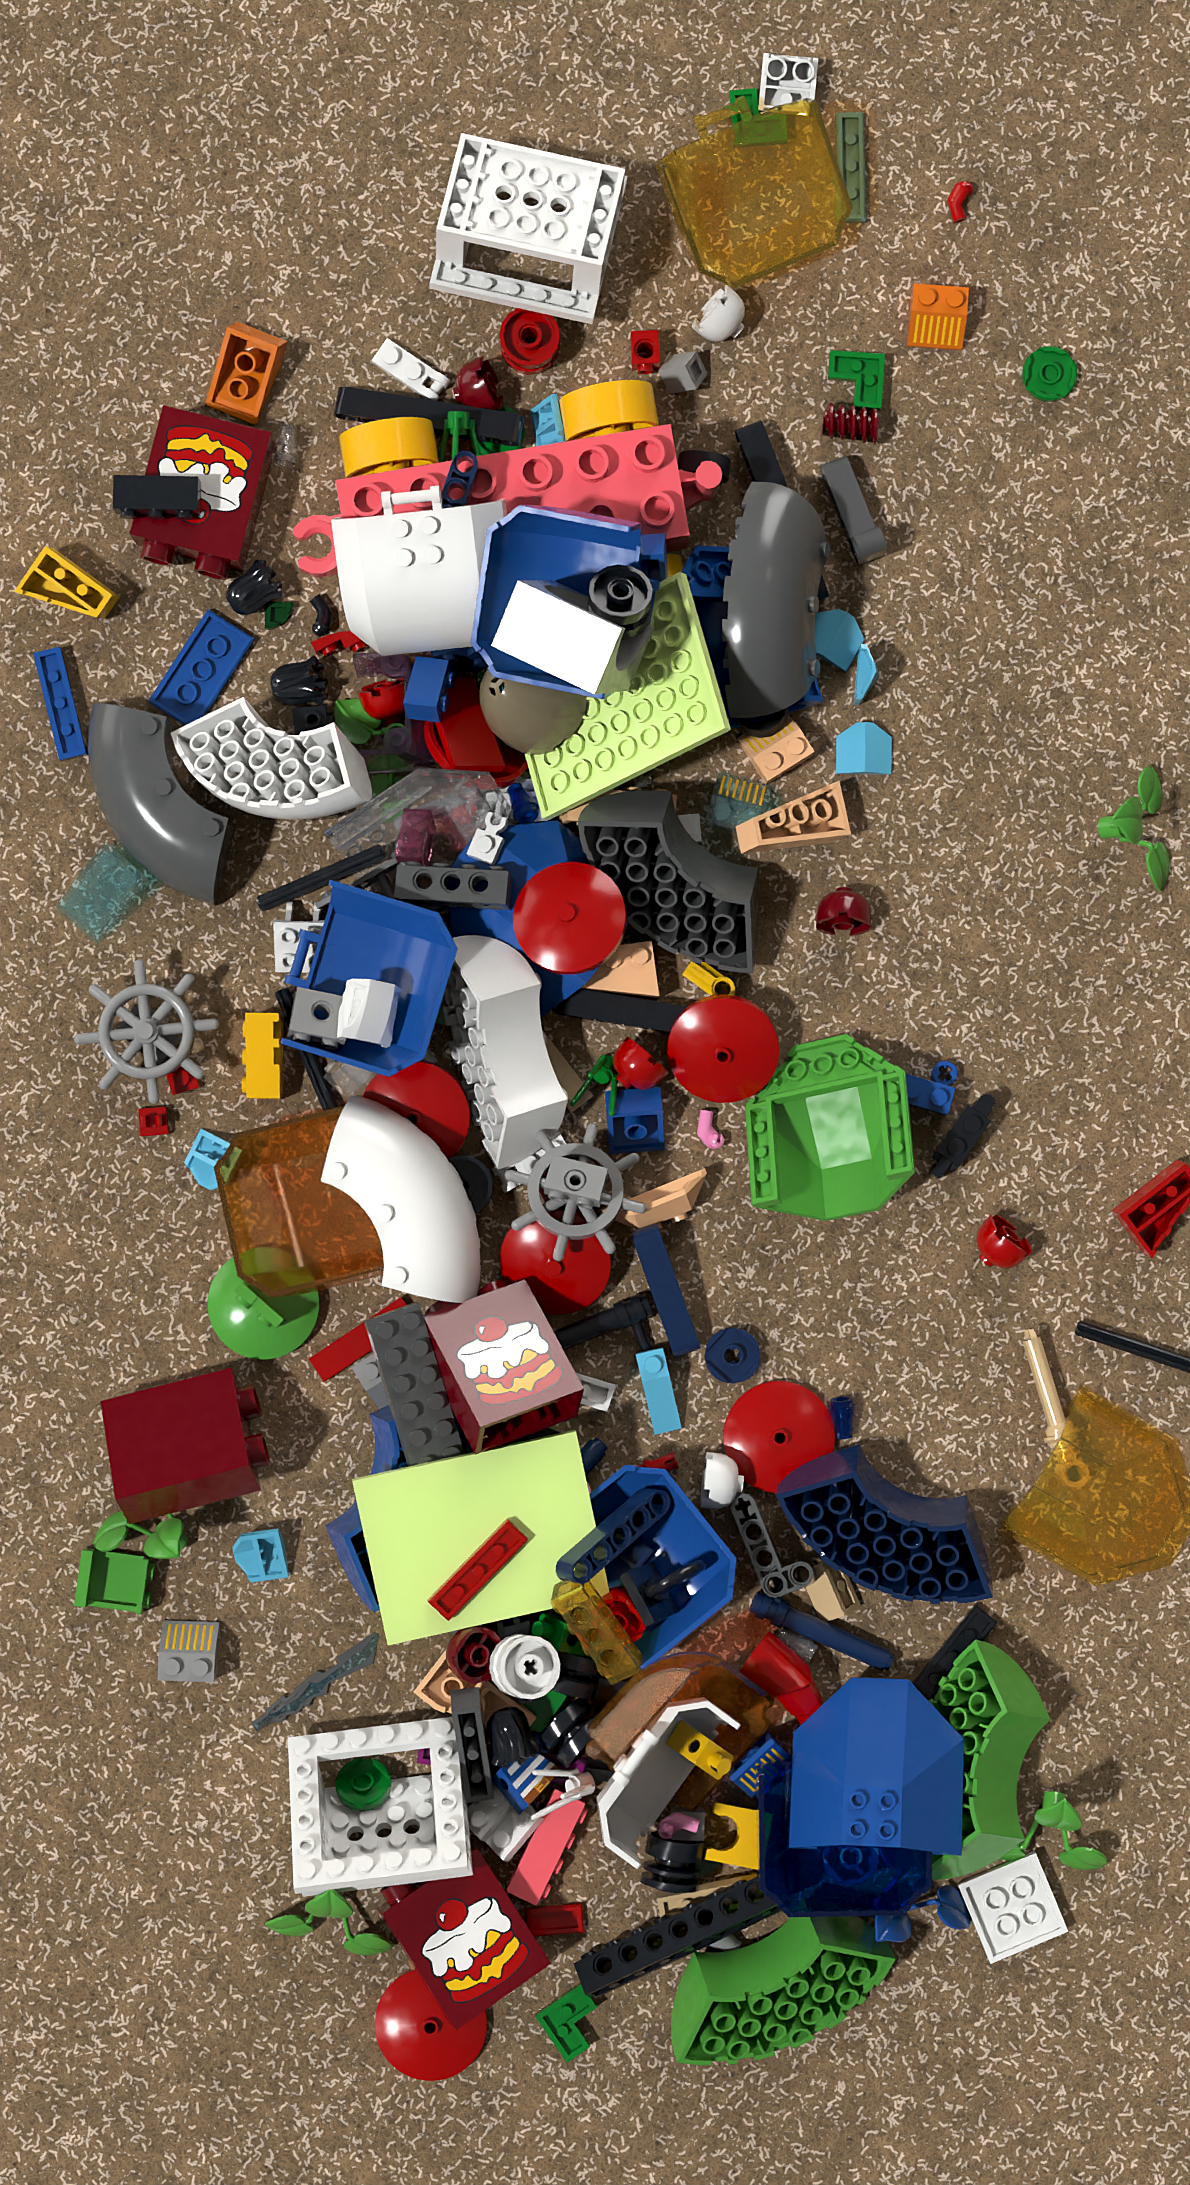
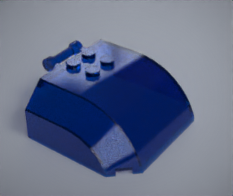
(830, 1878)

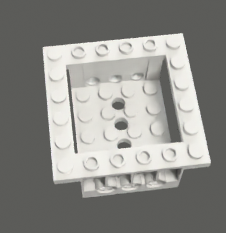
(574, 237)
(434, 1802)

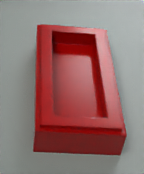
(555, 1919)

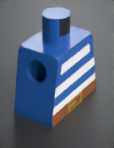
(520, 1784)

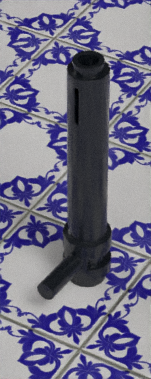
(621, 1315)

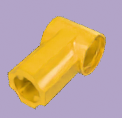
(706, 977)

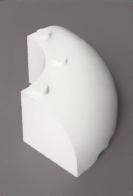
(272, 771)
(502, 1048)
(411, 1199)

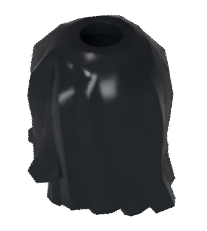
(253, 589)
(299, 683)
(511, 1737)

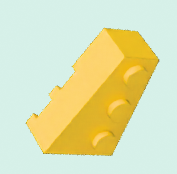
(65, 584)
(263, 1055)

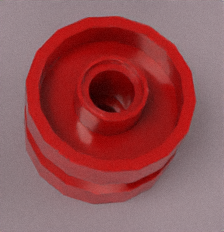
(531, 357)

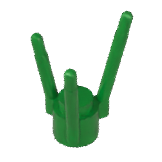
(458, 424)
(602, 1073)

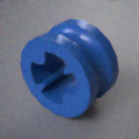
(953, 1073)

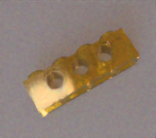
(610, 1635)

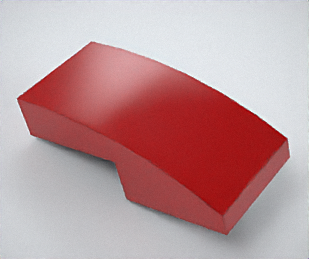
(329, 644)

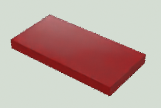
(465, 733)

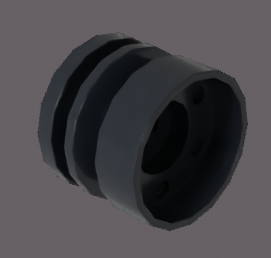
(671, 1868)

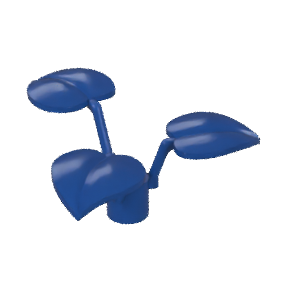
(950, 1910)

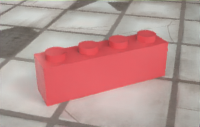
(544, 1849)

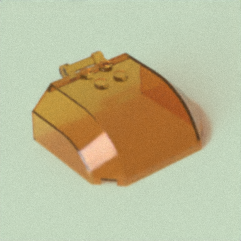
(284, 1222)
(678, 1679)

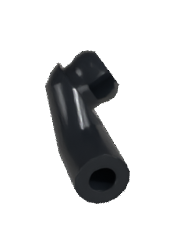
(324, 617)

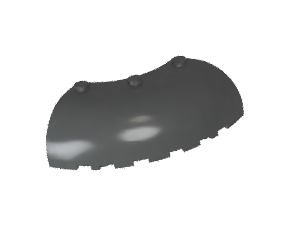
(772, 601)
(149, 806)
(671, 882)

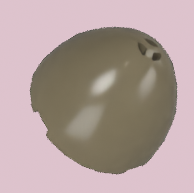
(529, 715)

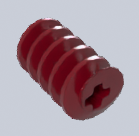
(851, 423)

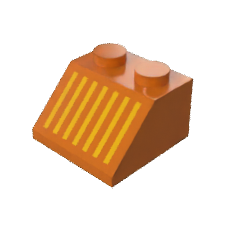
(937, 316)

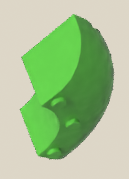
(998, 1717)
(775, 1989)

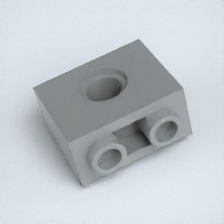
(306, 1027)

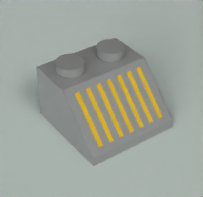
(189, 1651)

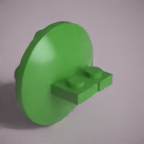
(254, 1321)

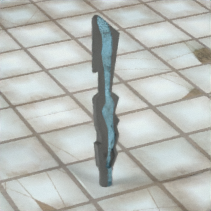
(316, 1685)

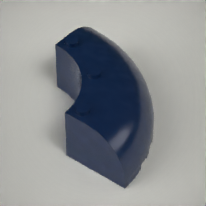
(885, 1534)

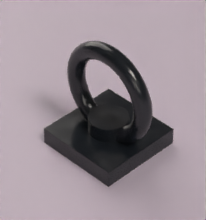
(651, 1591)

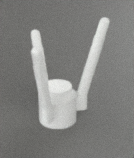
(576, 1786)

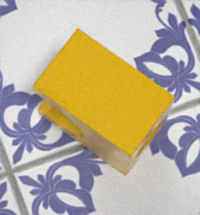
(744, 1848)

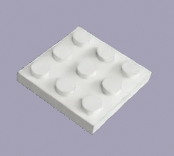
(1012, 1907)

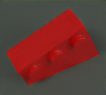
(1155, 1207)

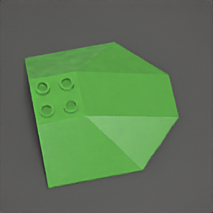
(829, 1132)

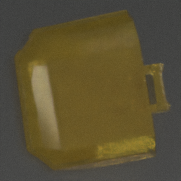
(756, 191)

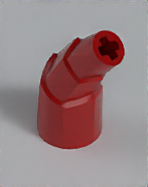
(784, 1677)

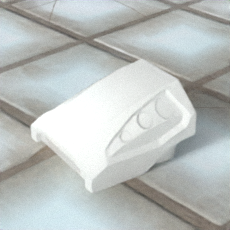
(786, 79)
(368, 1011)

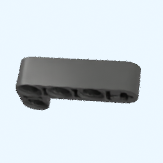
(852, 511)
(766, 1542)

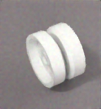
(520, 1681)

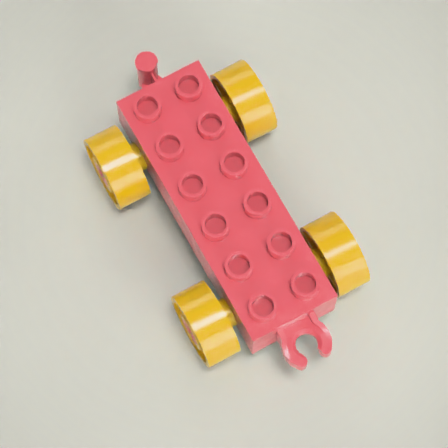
(610, 466)

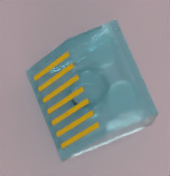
(736, 802)

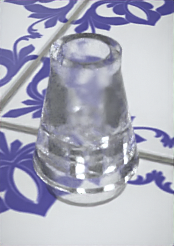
(285, 449)
(799, 1644)

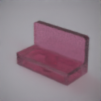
(416, 836)

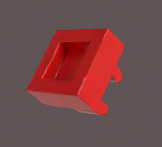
(153, 1121)

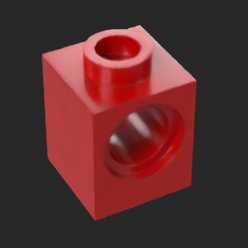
(645, 339)

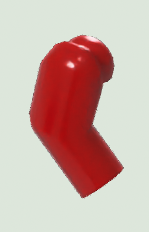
(956, 198)

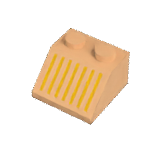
(777, 753)

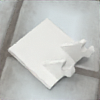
(287, 939)

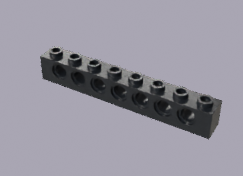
(673, 1948)

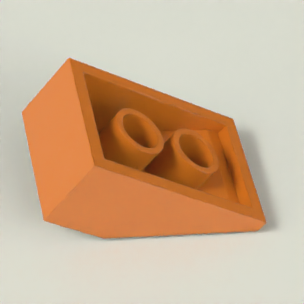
(245, 372)

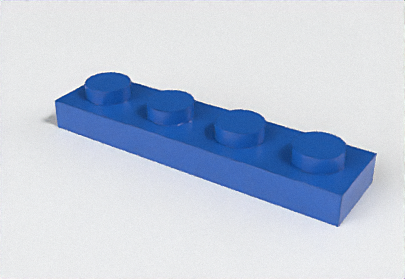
(60, 704)

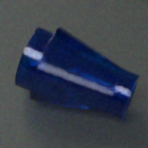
(522, 804)
(842, 1415)

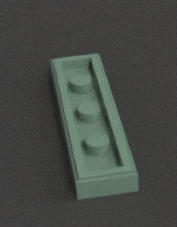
(852, 160)

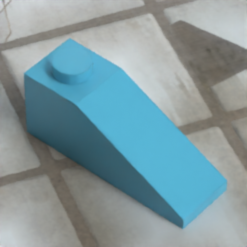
(658, 1390)

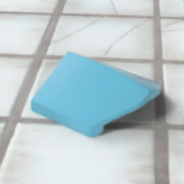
(547, 421)
(837, 637)
(865, 675)
(863, 750)
(203, 1157)
(261, 1555)

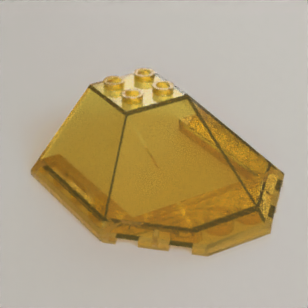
(1107, 1496)

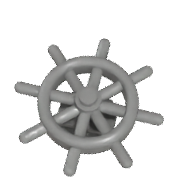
(146, 1033)
(578, 1186)

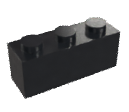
(157, 496)

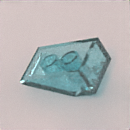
(102, 892)

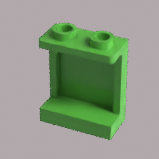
(114, 1580)

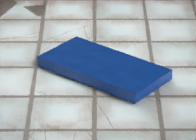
(201, 669)

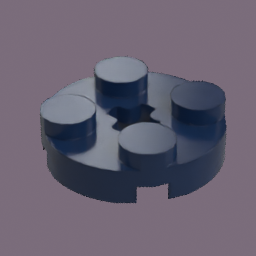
(733, 1371)

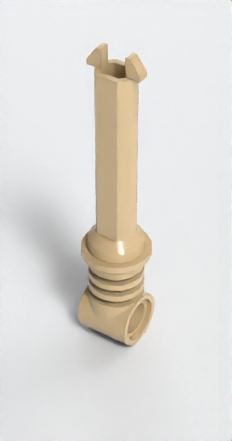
(1045, 1387)

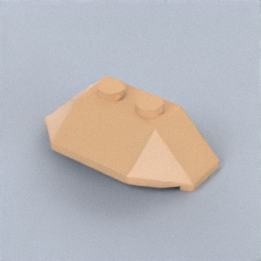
(665, 1202)

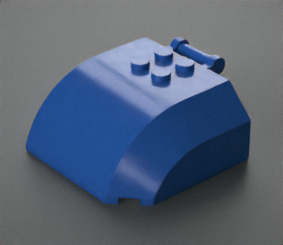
(546, 545)
(383, 942)
(677, 1540)

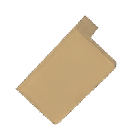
(830, 1592)

